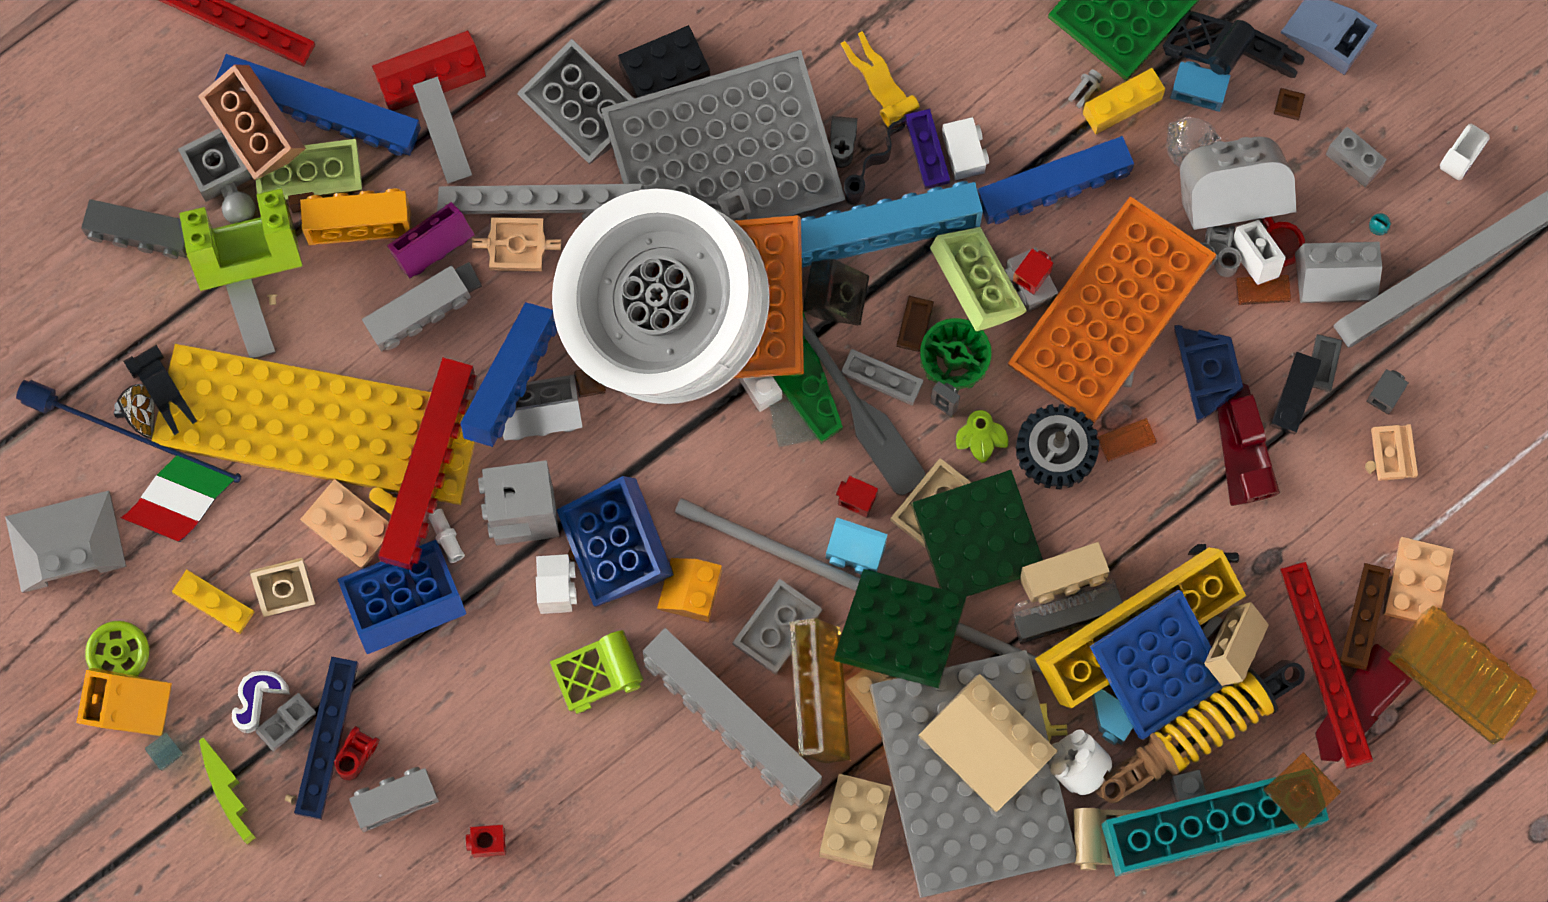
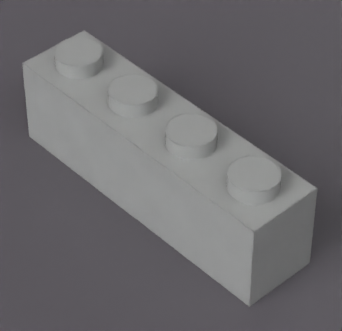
(417, 308)

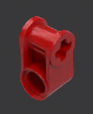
(355, 751)

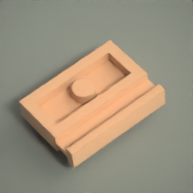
(1394, 452)

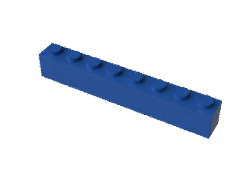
(335, 110)

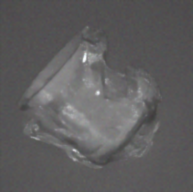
(1188, 135)

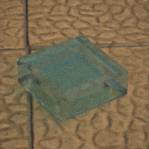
(163, 751)

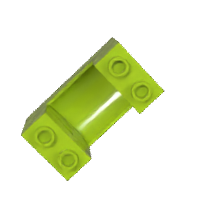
(242, 248)

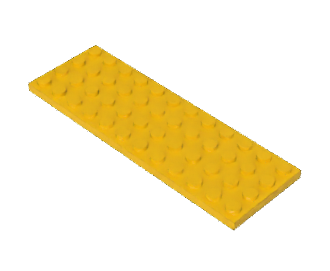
(301, 421)

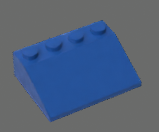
(614, 541)
(400, 602)

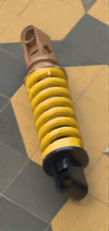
(1201, 728)

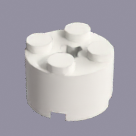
(1080, 763)

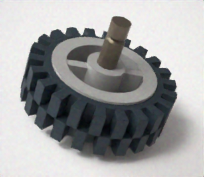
(1057, 446)

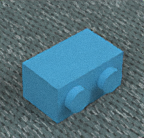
(1199, 86)

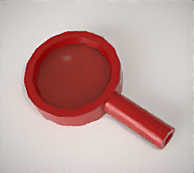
(1286, 236)

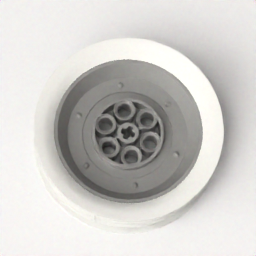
(619, 251)

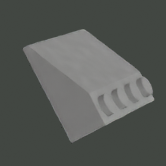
(570, 99)

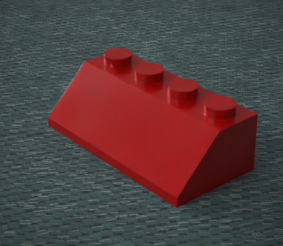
(451, 60)

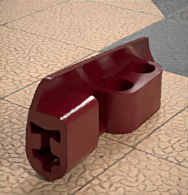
(1244, 451)
(1371, 693)

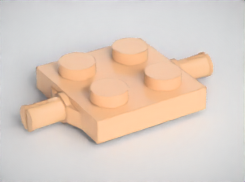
(516, 244)

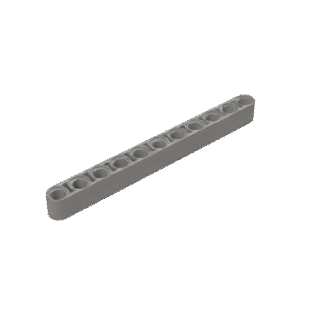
(1444, 271)

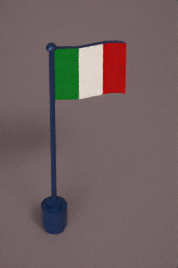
(176, 495)

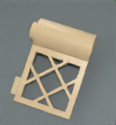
(1089, 836)

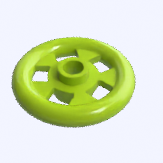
(128, 632)

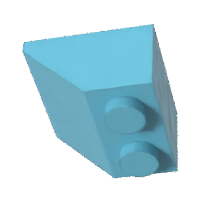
(855, 546)

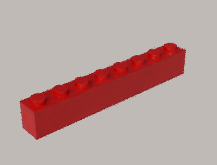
(427, 463)

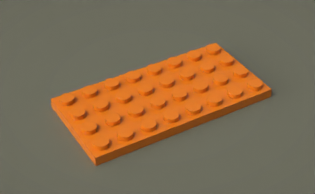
(1112, 309)

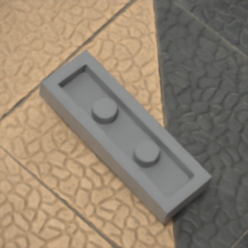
(882, 377)

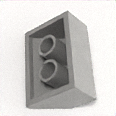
(1338, 271)
(545, 408)

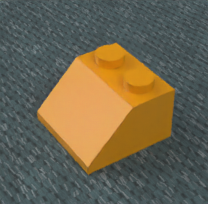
(691, 588)

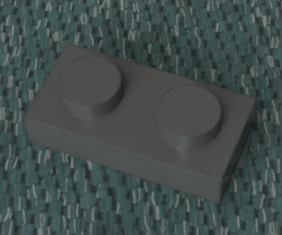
(945, 398)

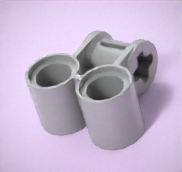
(1219, 241)

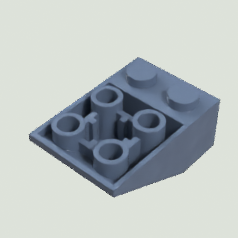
(1330, 32)

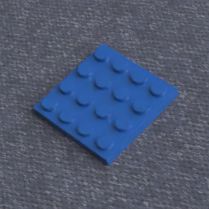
(1157, 664)

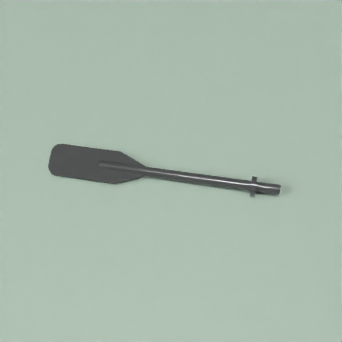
(874, 429)

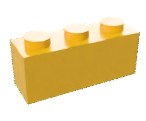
(1123, 101)

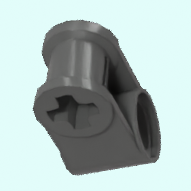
(842, 137)

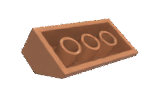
(251, 121)

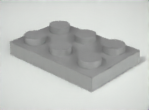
(767, 632)

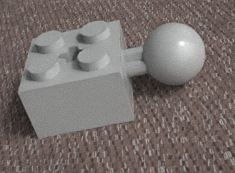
(220, 178)

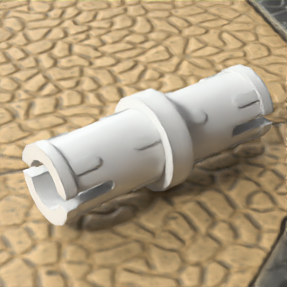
(446, 536)

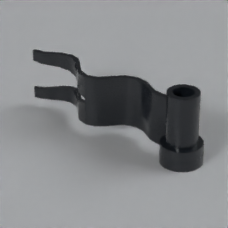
(855, 184)
(158, 384)

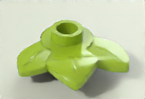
(981, 439)

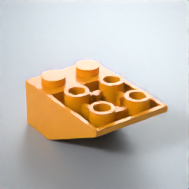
(123, 702)

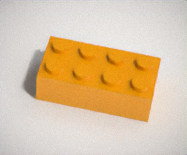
(355, 216)

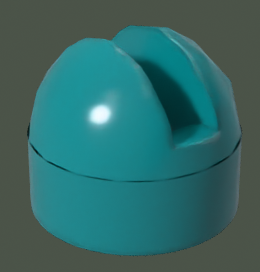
(1377, 227)

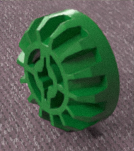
(958, 333)

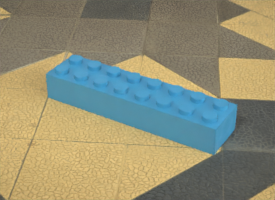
(890, 223)

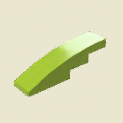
(222, 783)

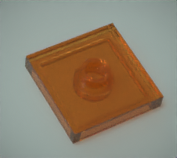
(1302, 791)

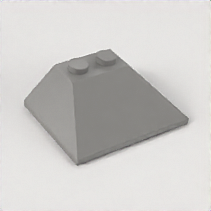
(65, 540)

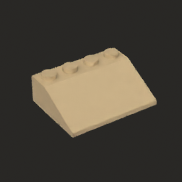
(987, 742)

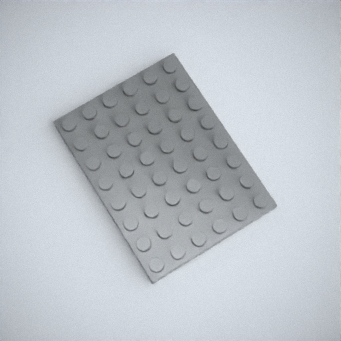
(728, 133)
(947, 826)

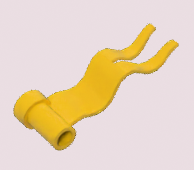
(881, 84)

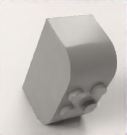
(1236, 182)

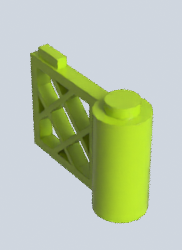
(618, 664)

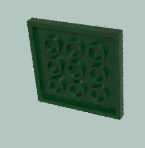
(977, 534)
(900, 628)

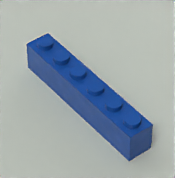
(1055, 180)
(509, 375)

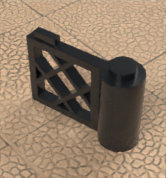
(1224, 49)

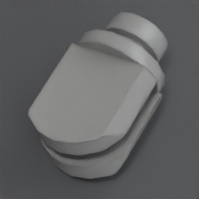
(1092, 81)

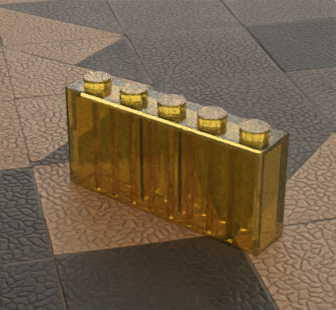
(1463, 674)
(819, 691)

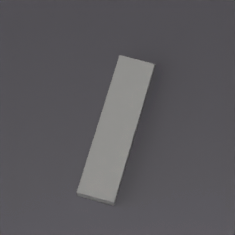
(442, 130)

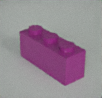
(430, 240)

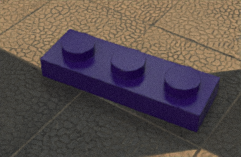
(927, 149)

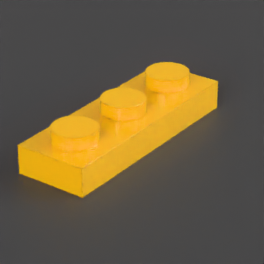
(213, 602)

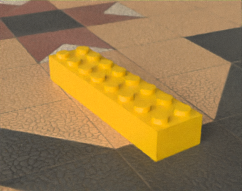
(1208, 588)

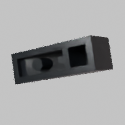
(1295, 393)

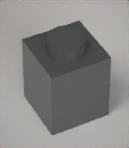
(1388, 391)
(1187, 785)

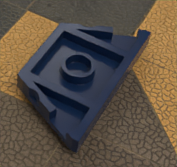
(1209, 369)

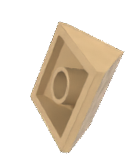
(283, 587)

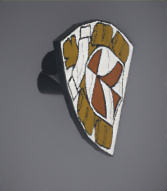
(137, 408)

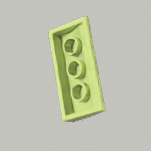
(318, 169)
(977, 278)

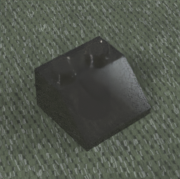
(835, 292)

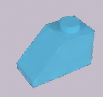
(1111, 718)

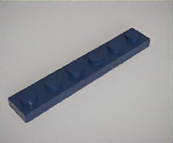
(326, 738)

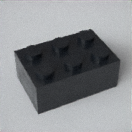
(664, 63)

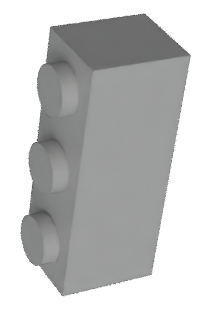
(393, 799)

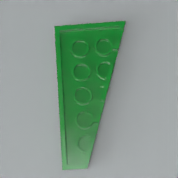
(811, 396)

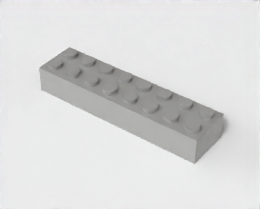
(732, 718)

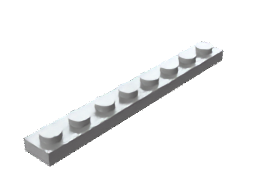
(532, 198)

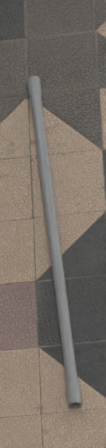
(698, 514)

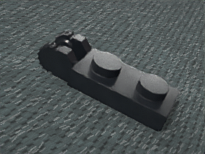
(1270, 53)

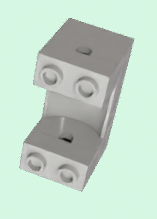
(519, 503)

